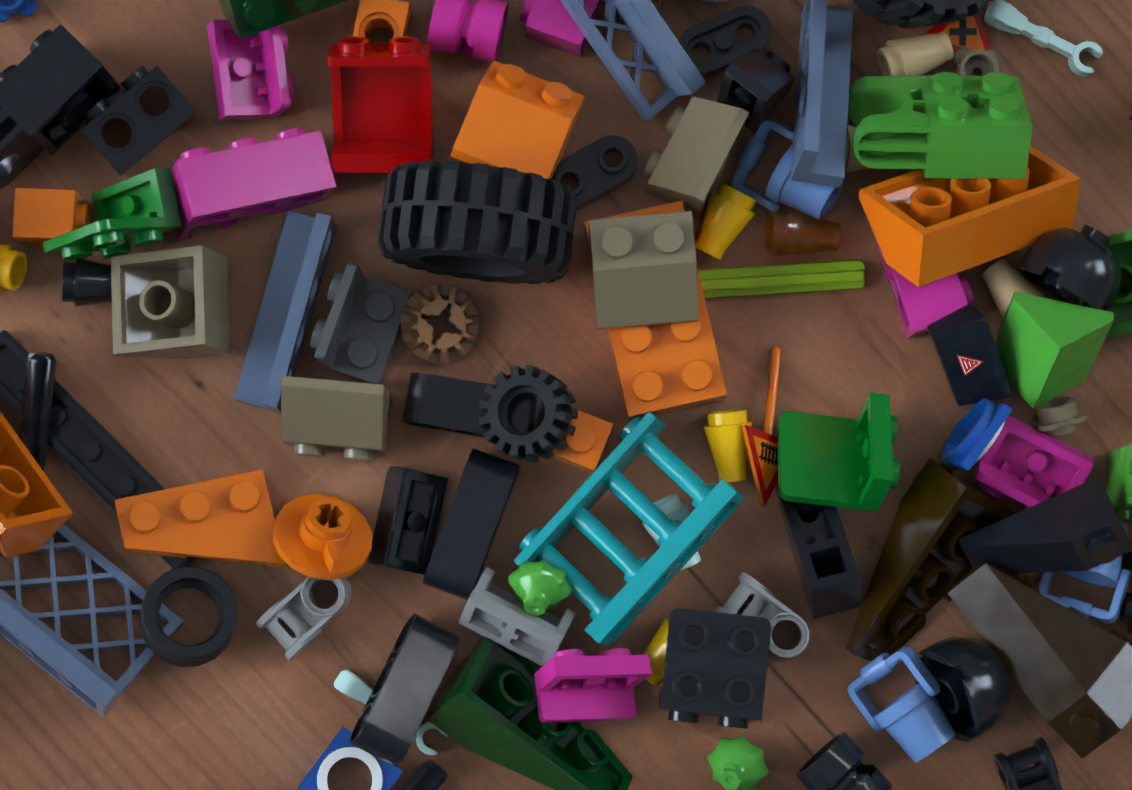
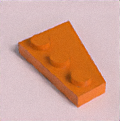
(205, 519)

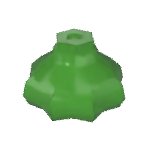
(539, 586)
(737, 764)

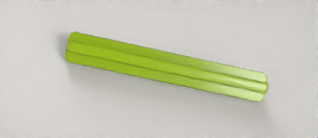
(782, 278)

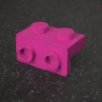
(249, 72)
(1030, 465)
(590, 687)

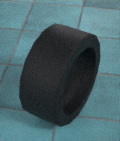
(188, 578)

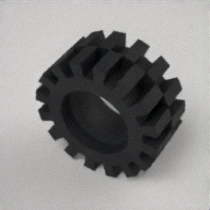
(501, 403)

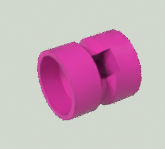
(468, 26)

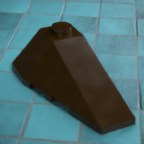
(921, 557)
(1056, 656)

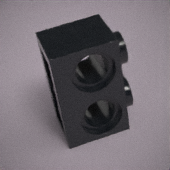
(145, 129)

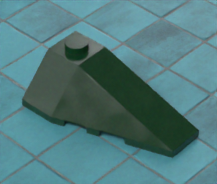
(494, 713)

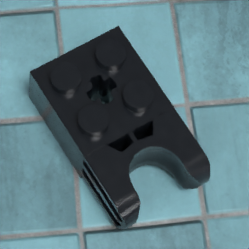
(45, 91)

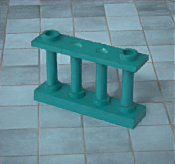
(677, 539)

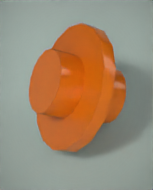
(322, 536)

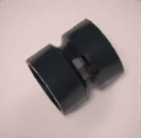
(840, 768)

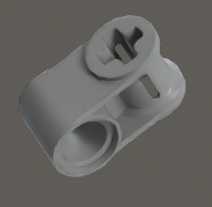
(768, 606)
(303, 615)

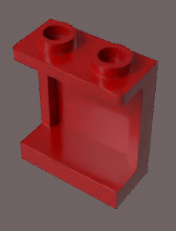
(380, 104)

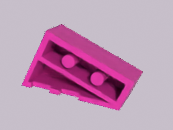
(251, 179)

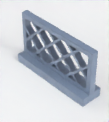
(56, 655)

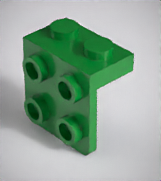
(126, 215)
(838, 458)

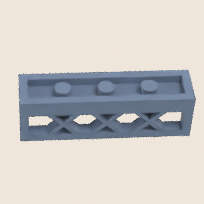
(651, 40)
(822, 94)
(286, 308)

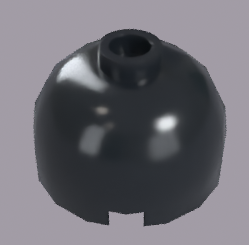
(1074, 266)
(971, 683)

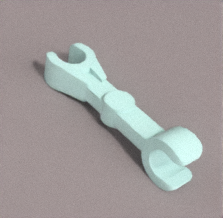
(1007, 18)
(360, 690)

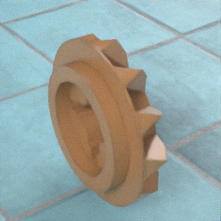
(418, 333)

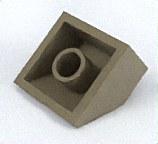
(696, 153)
(644, 270)
(170, 304)
(335, 417)

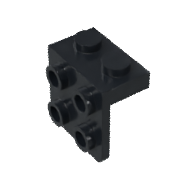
(715, 667)

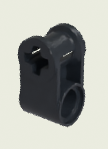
(1039, 777)

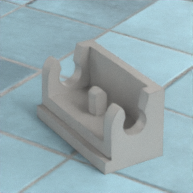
(503, 620)

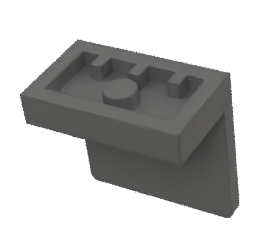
(360, 325)

